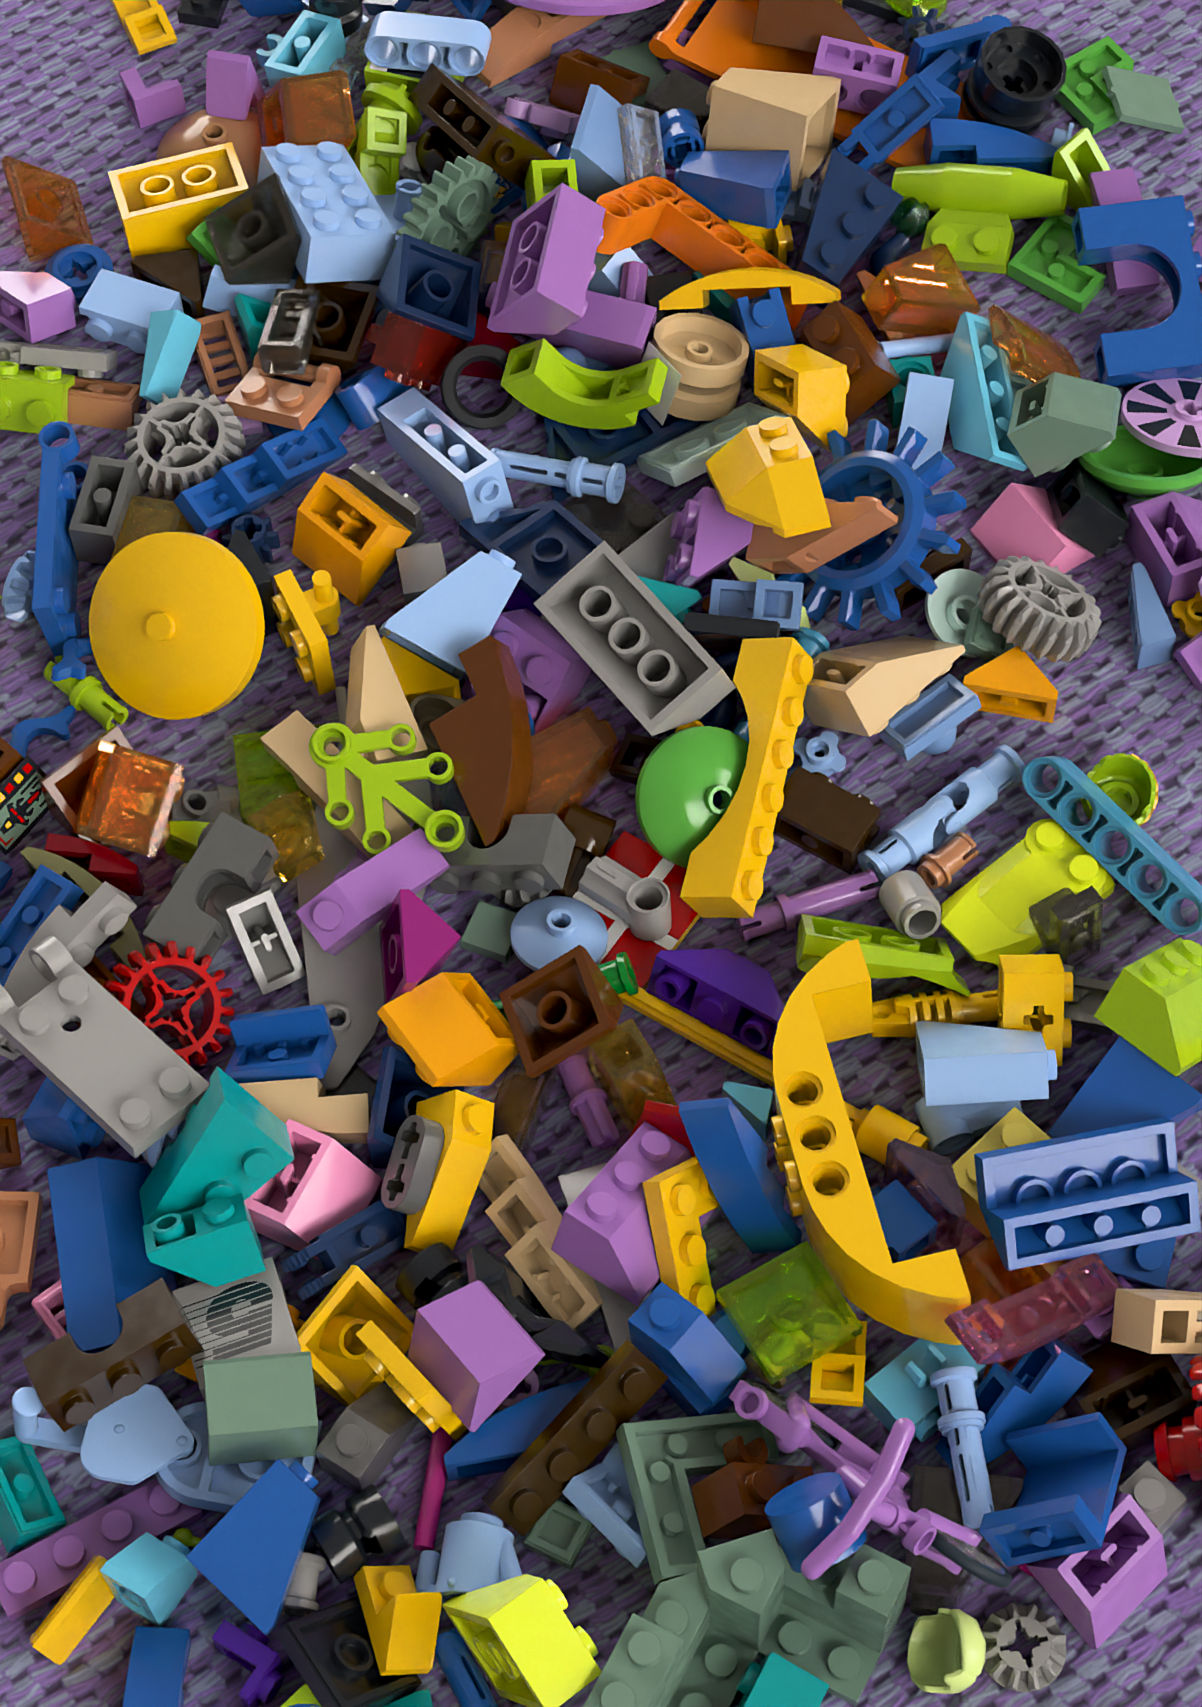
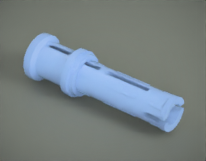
(579, 474)
(962, 1426)

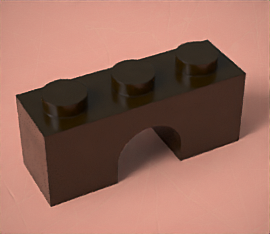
(152, 1341)

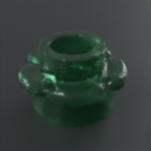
(911, 217)

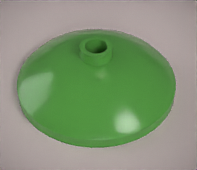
(1141, 469)
(680, 784)

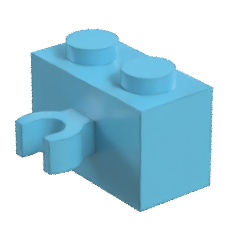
(306, 48)
(905, 1388)

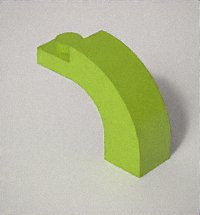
(579, 395)

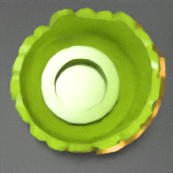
(1126, 782)

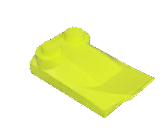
(993, 908)

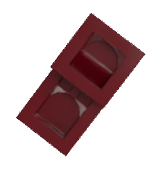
(99, 862)

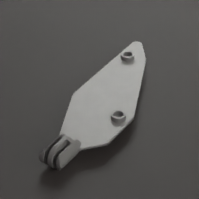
(353, 980)

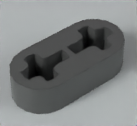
(412, 1165)

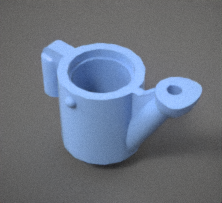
(472, 1557)

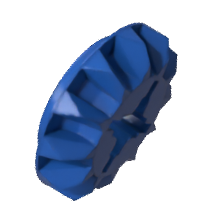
(83, 257)

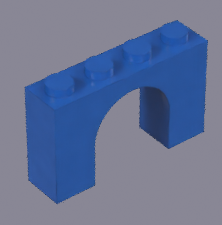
(1159, 236)

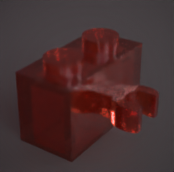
(412, 351)

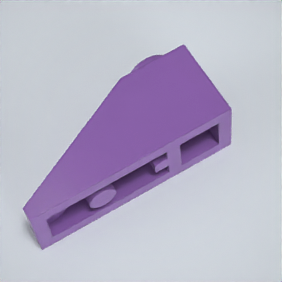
(366, 893)

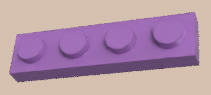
(56, 1561)

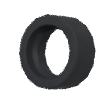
(449, 393)

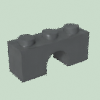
(225, 856)
(527, 859)

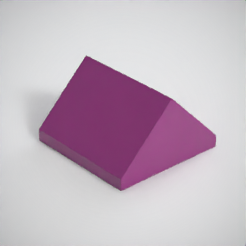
(412, 944)

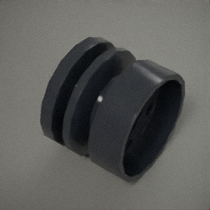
(1014, 80)

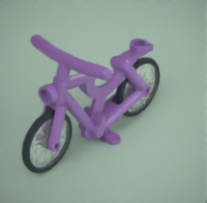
(872, 1481)

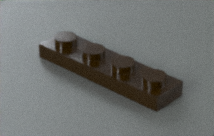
(574, 1438)

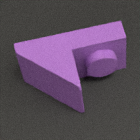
(231, 85)

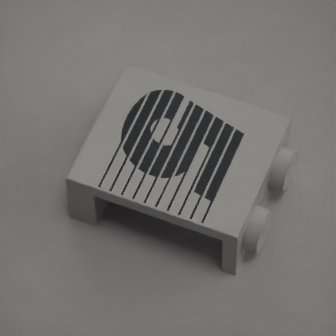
(239, 1318)

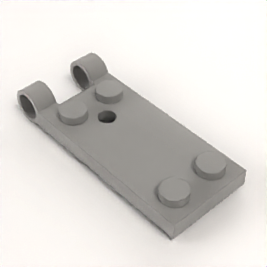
(109, 1064)

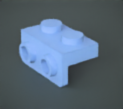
(606, 1501)

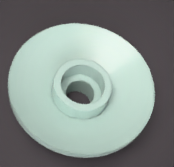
(953, 597)

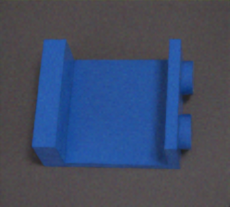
(1065, 1491)

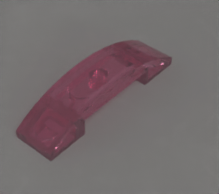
(1037, 1313)

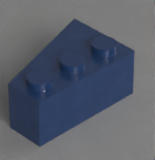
(843, 221)

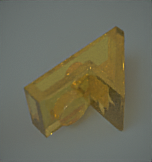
(294, 832)

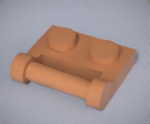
(280, 401)

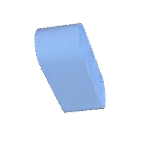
(418, 40)

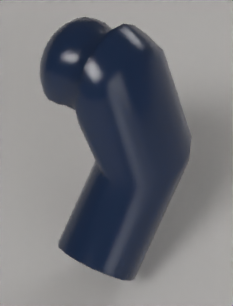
(889, 252)

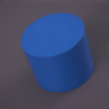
(807, 1514)

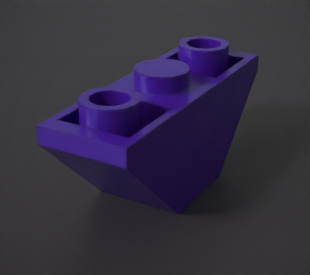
(721, 993)

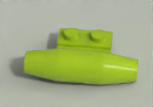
(977, 205)

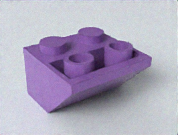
(705, 539)
(1168, 542)
(546, 663)
(1107, 1583)

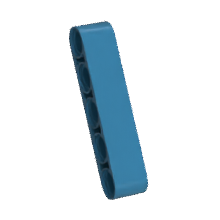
(1097, 835)

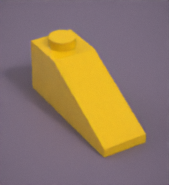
(464, 1154)

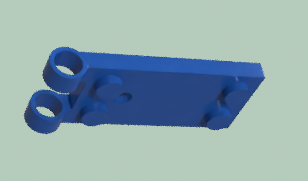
(55, 557)

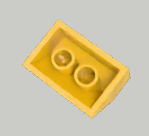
(173, 195)

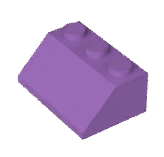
(548, 265)
(609, 1222)

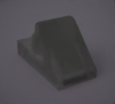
(1069, 924)

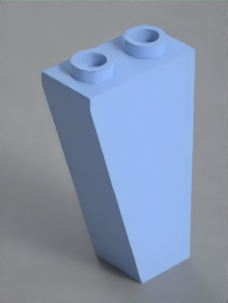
(446, 458)

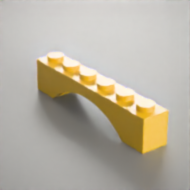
(730, 862)

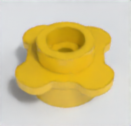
(1185, 612)

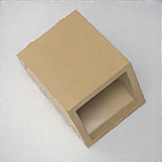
(774, 113)

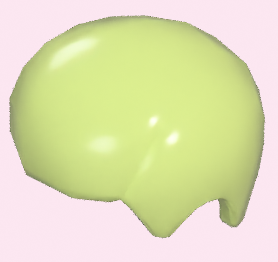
(945, 1652)

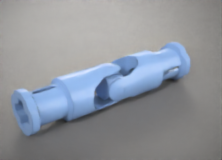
(938, 818)

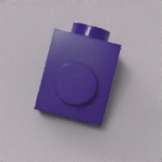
(249, 1649)

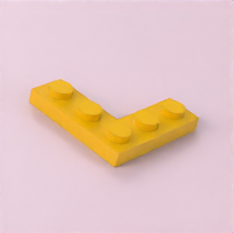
(674, 1207)

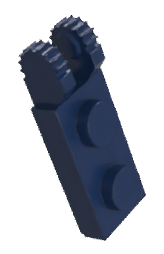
(355, 1241)

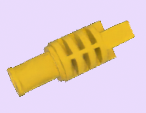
(898, 1015)

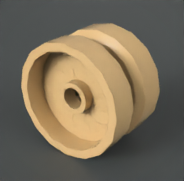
(708, 357)

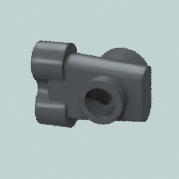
(206, 805)

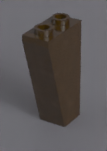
(477, 125)

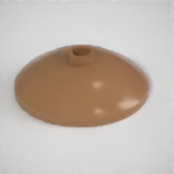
(205, 131)

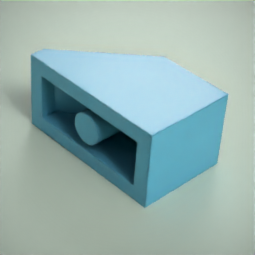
(150, 1576)

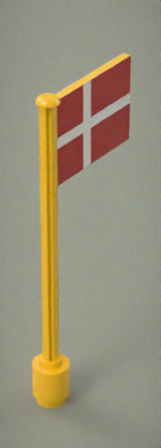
(870, 1128)

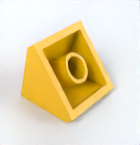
(333, 1337)

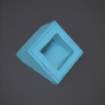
(753, 1103)

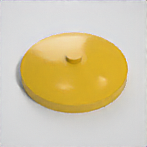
(176, 625)

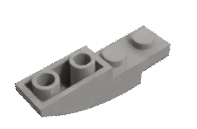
(79, 932)

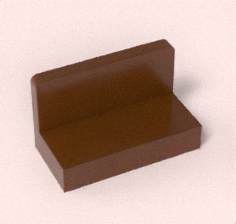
(580, 69)

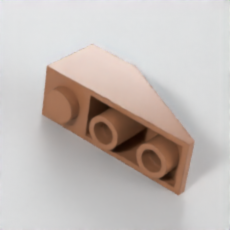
(850, 526)

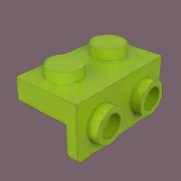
(32, 397)

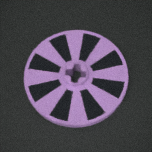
(1166, 415)

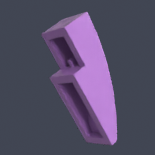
(1123, 276)

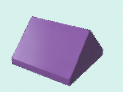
(472, 1351)

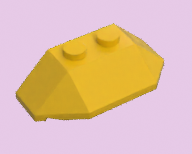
(770, 479)

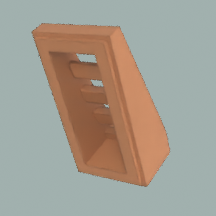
(213, 327)

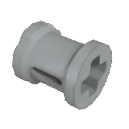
(304, 1586)

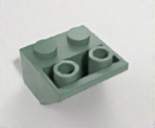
(1062, 420)

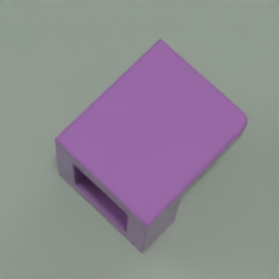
(154, 102)

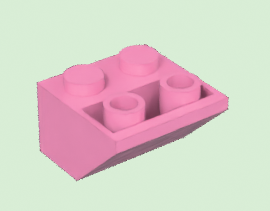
(312, 1191)

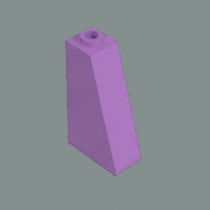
(609, 331)

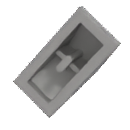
(264, 941)

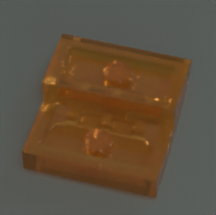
(1030, 350)

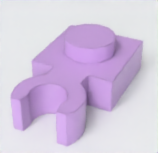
(552, 120)

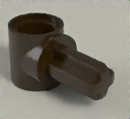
(592, 839)

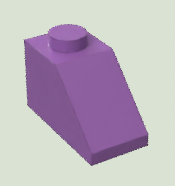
(35, 304)

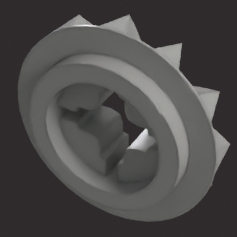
(1008, 1667)

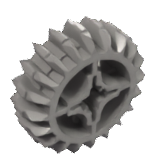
(182, 431)
(1039, 608)

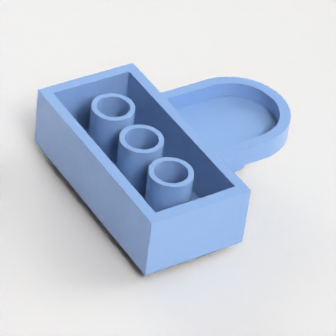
(340, 221)

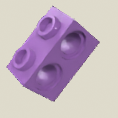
(865, 72)

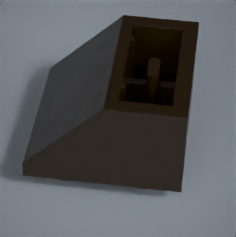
(1132, 1392)

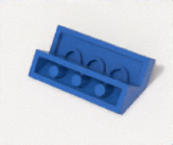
(1085, 1193)
(100, 1245)

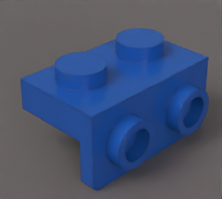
(281, 1045)

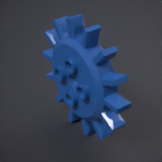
(899, 550)

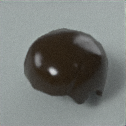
(435, 149)

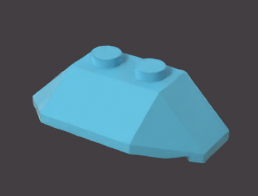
(981, 393)

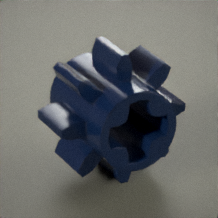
(918, 18)
(258, 532)

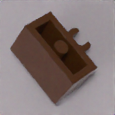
(734, 1497)

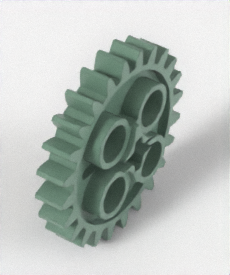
(454, 207)

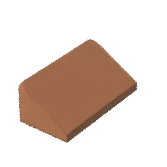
(103, 403)

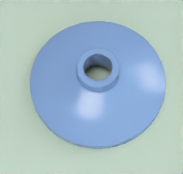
(539, 939)

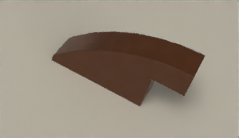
(803, 22)
(489, 740)

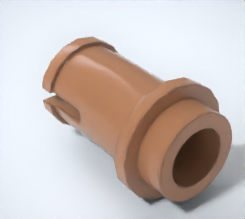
(939, 867)

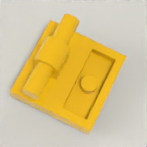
(305, 622)
(408, 1382)

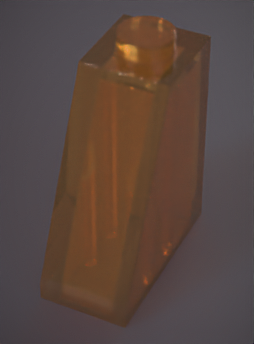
(920, 294)
(569, 762)

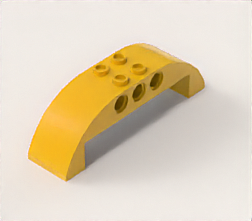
(825, 1166)

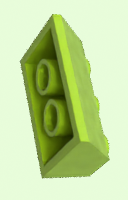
(1160, 1005)

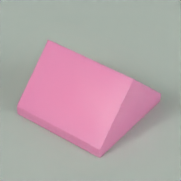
(1024, 525)

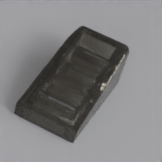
(289, 334)

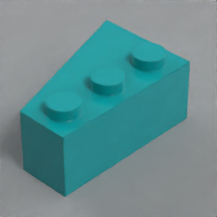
(222, 1151)

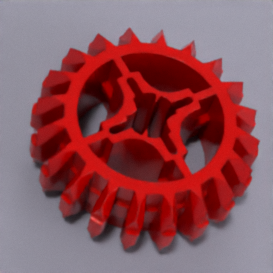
(153, 989)

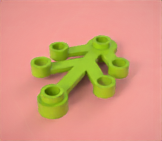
(381, 781)

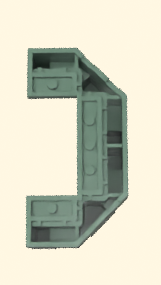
(741, 1608)

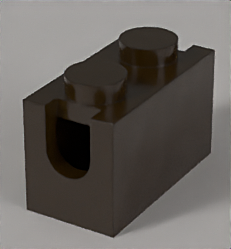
(826, 819)

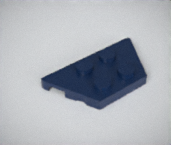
(610, 445)
(540, 539)

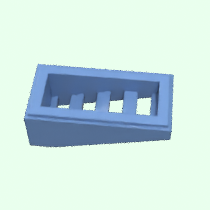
(1150, 627)

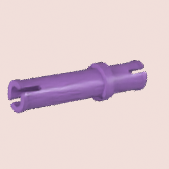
(818, 901)

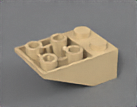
(870, 682)

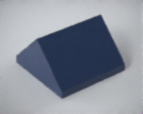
(432, 287)
(394, 1101)

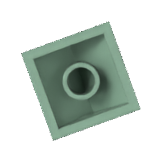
(260, 1408)

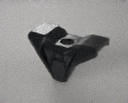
(553, 1336)

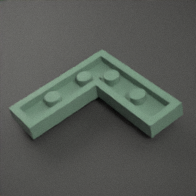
(657, 1464)

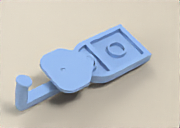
(144, 1438)

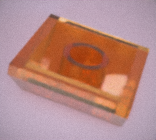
(46, 209)

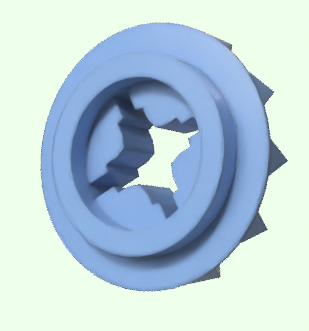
(19, 588)

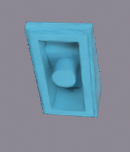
(168, 353)

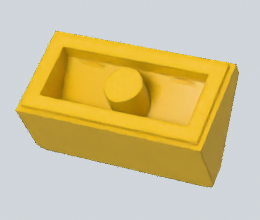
(73, 1613)

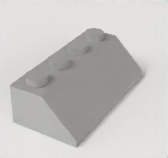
(634, 643)

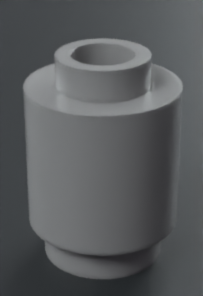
(910, 904)

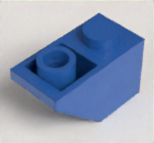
(61, 1123)

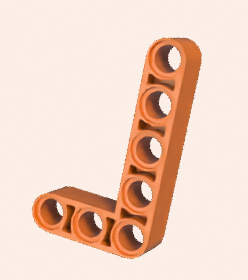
(688, 231)

